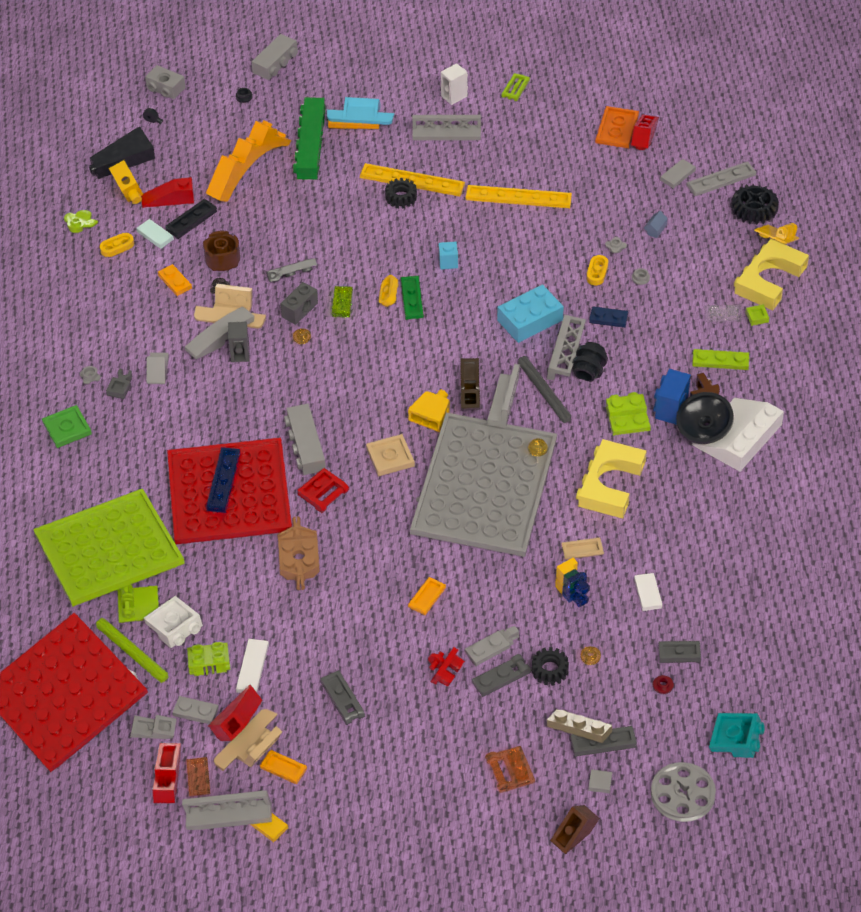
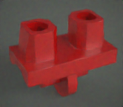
(452, 661)

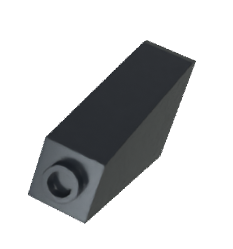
(132, 148)

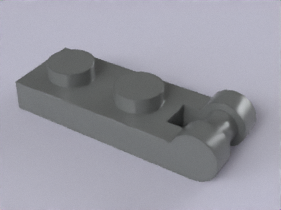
(501, 675)
(342, 697)

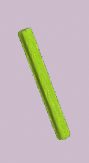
(132, 650)

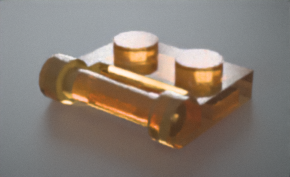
(516, 766)

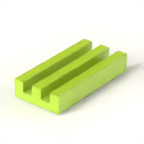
(512, 95)

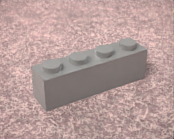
(305, 439)

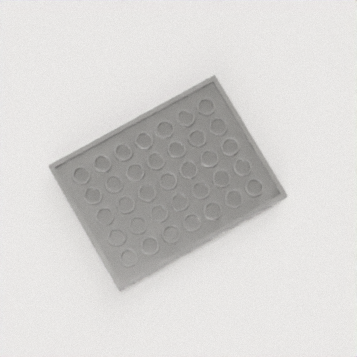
(483, 485)

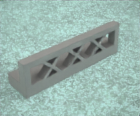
(446, 130)
(563, 344)
(504, 398)
(228, 812)

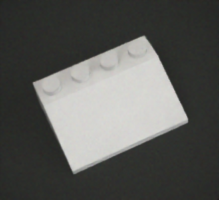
(751, 429)

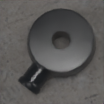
(152, 116)

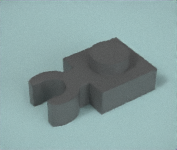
(119, 386)

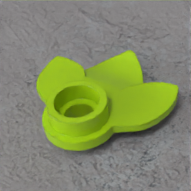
(78, 221)

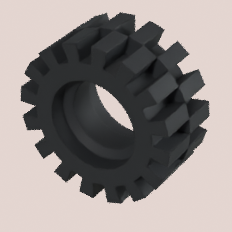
(401, 186)
(550, 656)

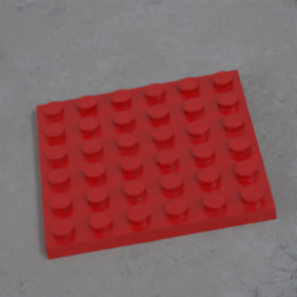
(256, 500)
(65, 692)

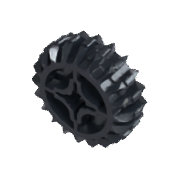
(754, 207)

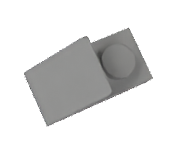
(157, 368)

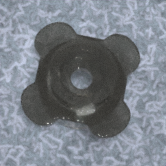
(218, 281)

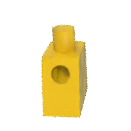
(129, 186)
(430, 410)

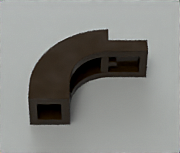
(470, 384)

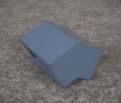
(656, 224)

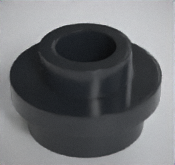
(243, 95)

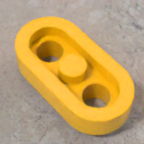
(115, 244)
(596, 274)
(388, 291)

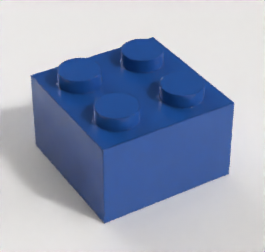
(671, 395)

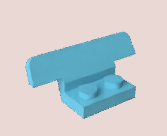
(360, 111)

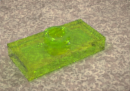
(342, 301)

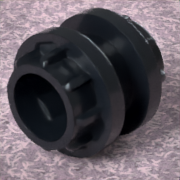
(589, 361)

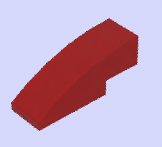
(166, 773)

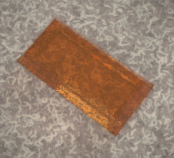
(198, 776)

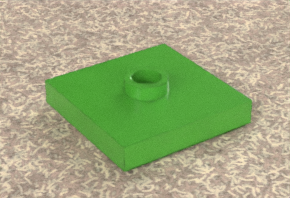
(66, 426)

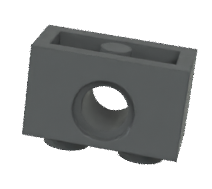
(299, 303)
(238, 341)

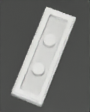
(252, 664)

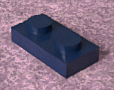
(608, 317)

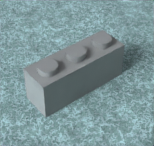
(274, 57)

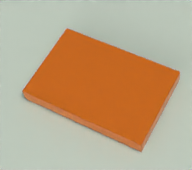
(617, 127)

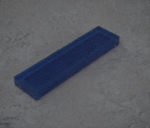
(223, 480)

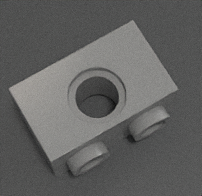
(165, 82)

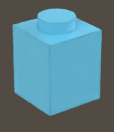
(448, 255)

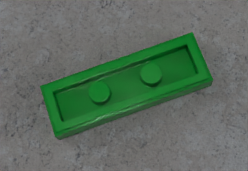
(412, 297)

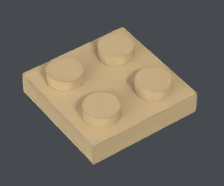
(390, 455)

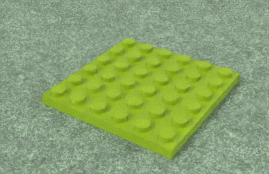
(108, 547)

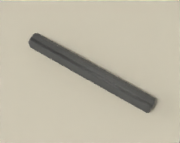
(544, 389)

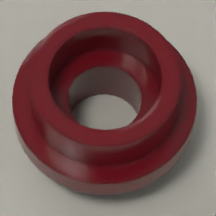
(663, 689)

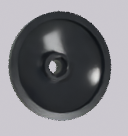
(702, 409)

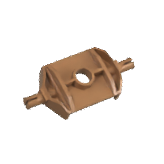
(298, 541)

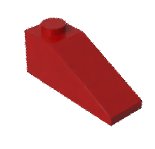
(644, 131)
(170, 193)

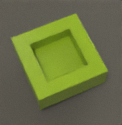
(757, 315)

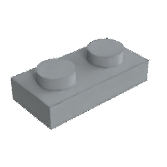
(195, 710)

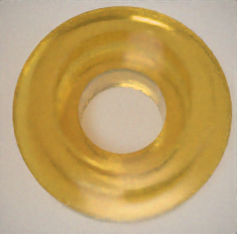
(302, 336)
(538, 447)
(590, 660)

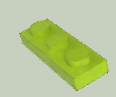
(720, 359)

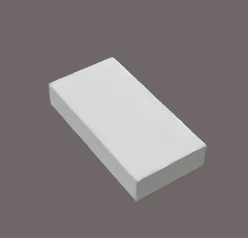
(648, 592)

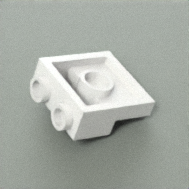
(174, 622)

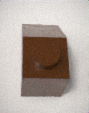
(574, 828)

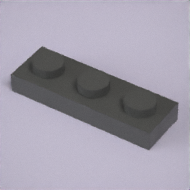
(619, 739)

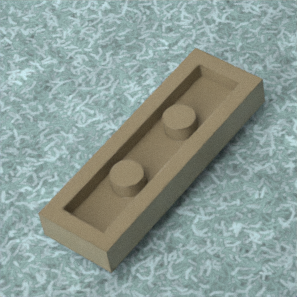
(579, 725)

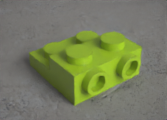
(627, 413)

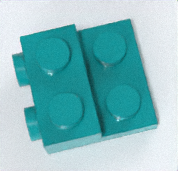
(737, 734)

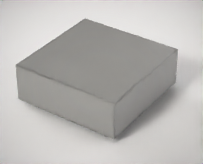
(600, 781)

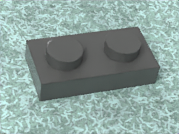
(679, 651)

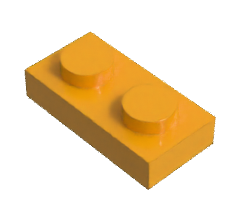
(174, 280)

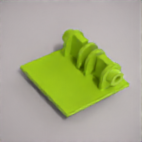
(136, 602)
(208, 655)

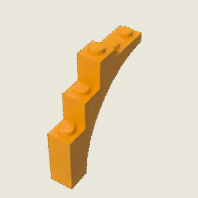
(246, 152)

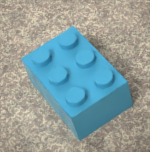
(530, 313)

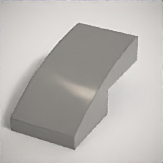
(157, 728)

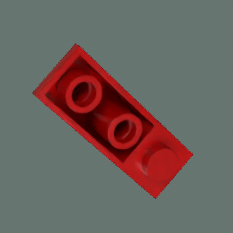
(236, 715)

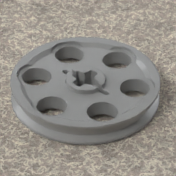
(686, 784)

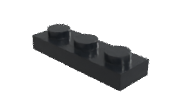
(191, 218)

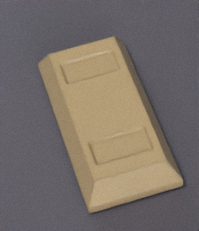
(582, 548)

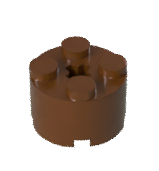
(221, 251)

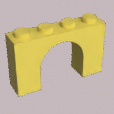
(772, 255)
(609, 457)

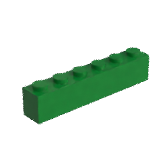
(310, 138)

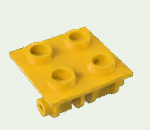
(782, 234)

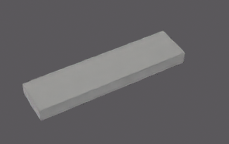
(721, 179)

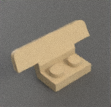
(227, 300)
(250, 742)

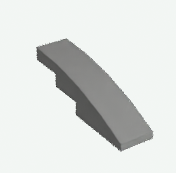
(217, 333)

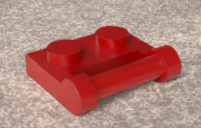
(318, 486)

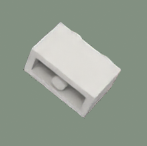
(454, 84)

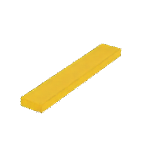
(422, 181)
(518, 196)

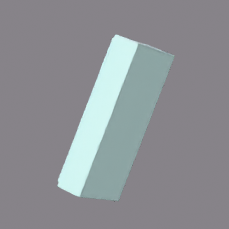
(155, 233)

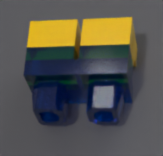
(572, 583)

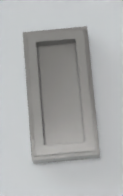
(677, 173)

